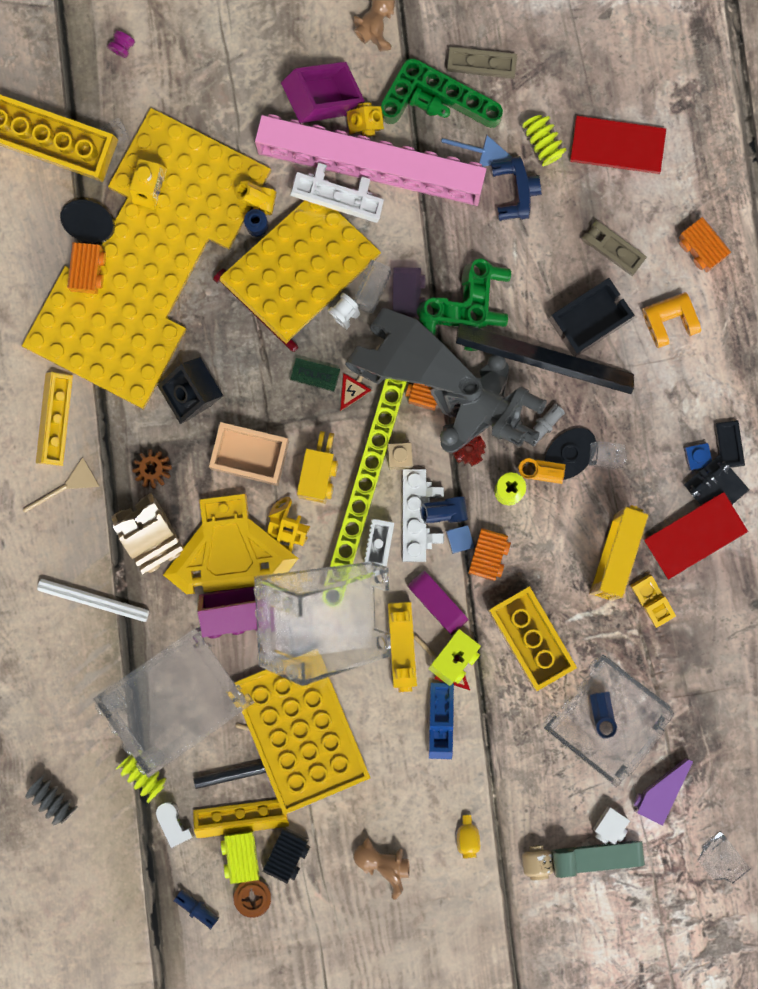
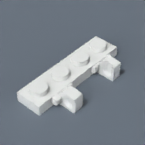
(330, 195)
(415, 534)

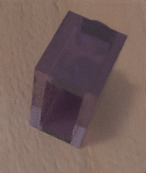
(407, 290)

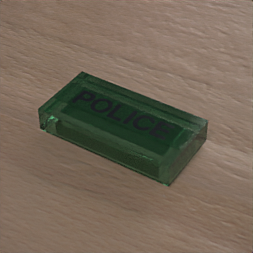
(315, 375)

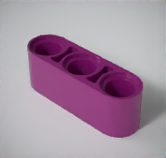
(437, 602)

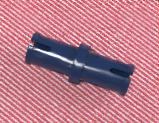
(196, 909)

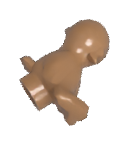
(372, 24)
(389, 866)

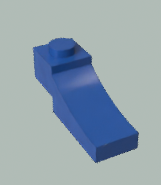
(441, 721)

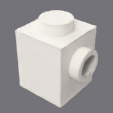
(611, 826)

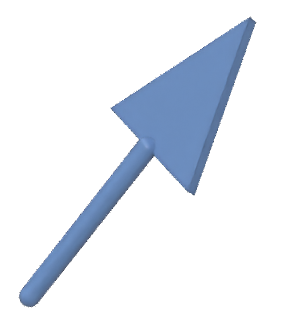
(490, 153)

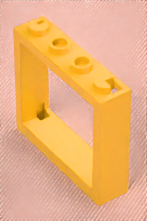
(619, 553)

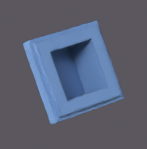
(460, 539)

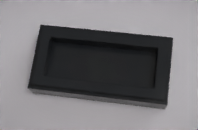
(730, 443)

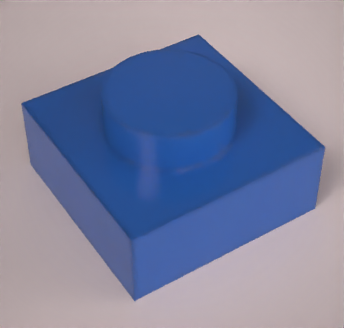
(698, 456)

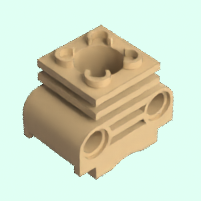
(147, 534)

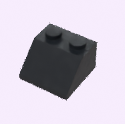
(190, 389)

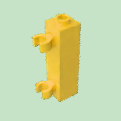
(402, 646)

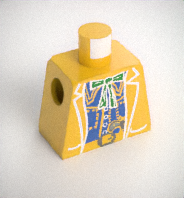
(148, 182)

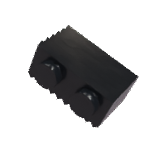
(286, 855)

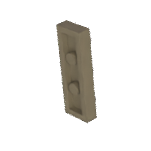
(482, 62)

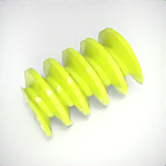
(543, 139)
(506, 481)
(150, 785)

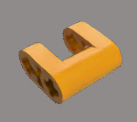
(668, 309)

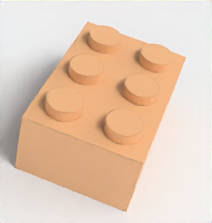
(249, 454)

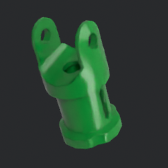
(434, 104)

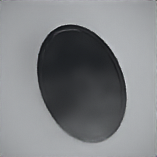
(87, 221)
(573, 450)

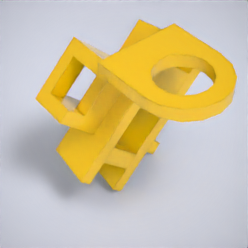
(280, 519)

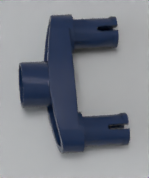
(527, 188)

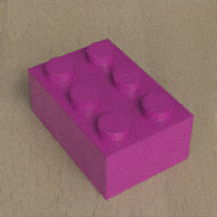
(322, 91)
(227, 612)

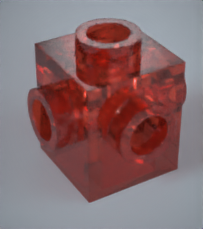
(474, 457)

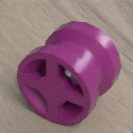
(121, 44)

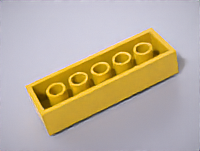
(55, 139)

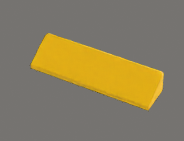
(54, 419)
(239, 818)

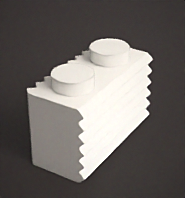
(379, 542)

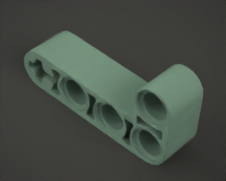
(600, 857)

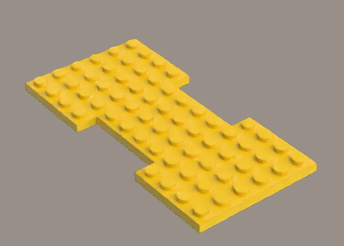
(124, 331)

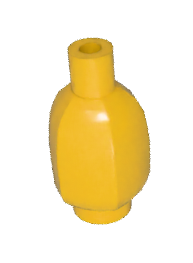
(468, 838)

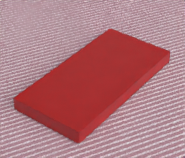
(618, 145)
(696, 535)

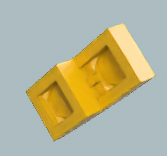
(653, 600)

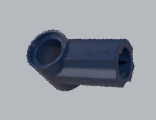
(449, 510)
(602, 711)

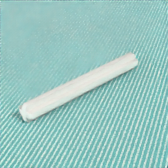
(93, 600)

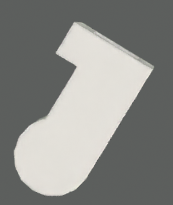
(171, 825)

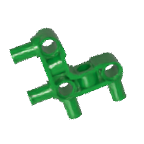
(475, 298)

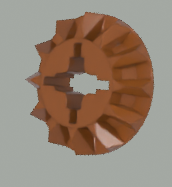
(245, 907)

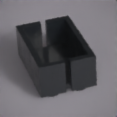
(591, 317)

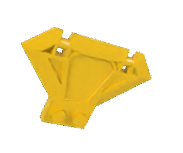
(227, 549)

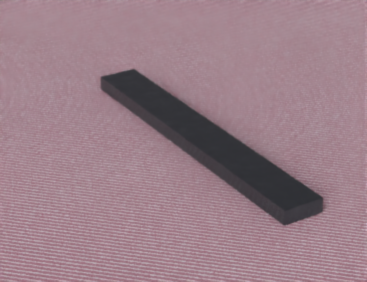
(545, 358)

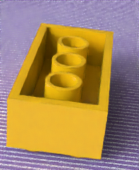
(532, 639)

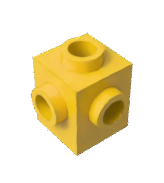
(365, 120)

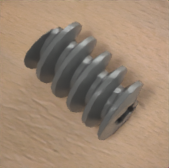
(50, 801)

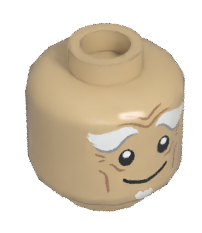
(537, 863)

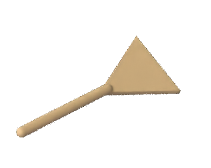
(80, 478)

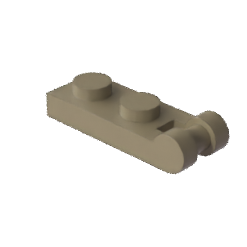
(614, 248)

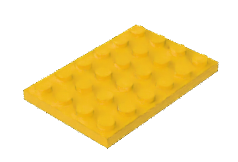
(299, 267)
(301, 739)

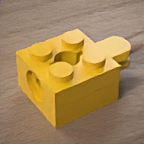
(317, 472)

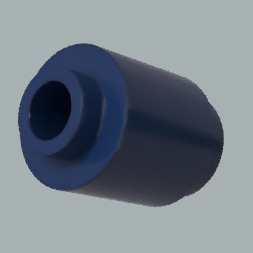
(256, 229)

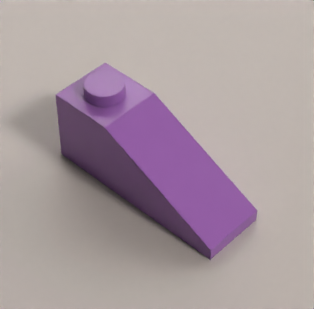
(659, 797)

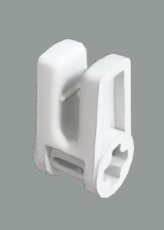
(344, 311)

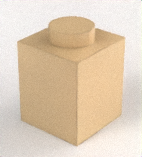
(400, 456)

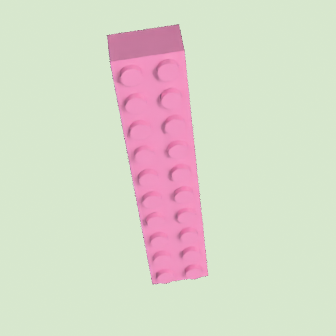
(370, 159)

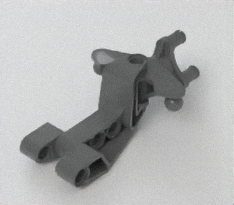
(418, 357)

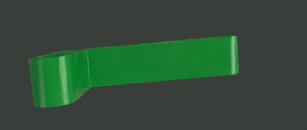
(445, 84)

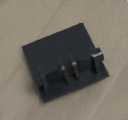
(714, 480)

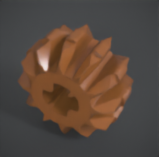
(160, 469)

